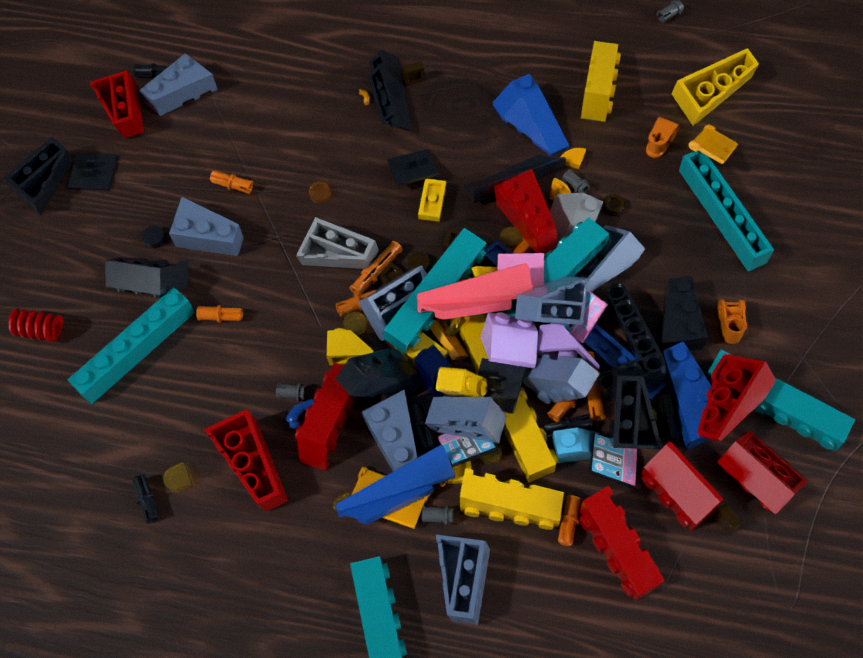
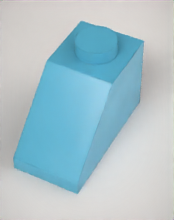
(572, 444)

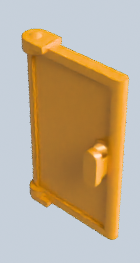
(713, 144)
(405, 516)

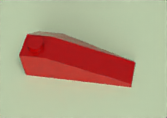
(735, 392)

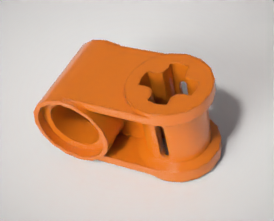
(661, 137)
(732, 316)

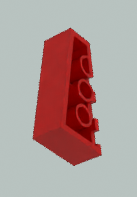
(527, 211)
(323, 420)
(248, 456)
(619, 544)

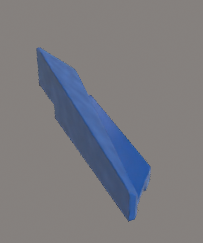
(398, 488)

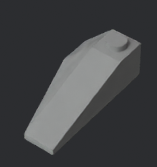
(572, 208)

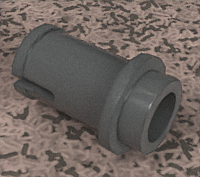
(673, 9)
(575, 182)
(296, 392)
(438, 514)

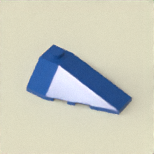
(529, 112)

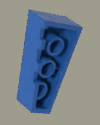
(688, 391)

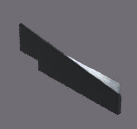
(389, 91)
(540, 165)

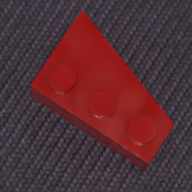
(121, 102)

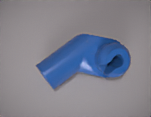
(297, 412)

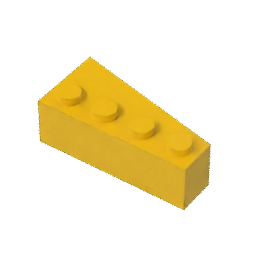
(599, 81)
(712, 85)
(510, 501)

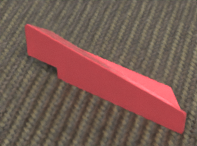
(477, 295)

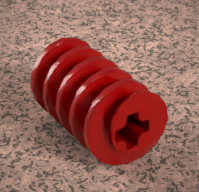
(35, 325)

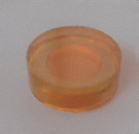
(319, 192)

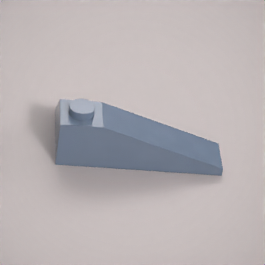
(613, 259)

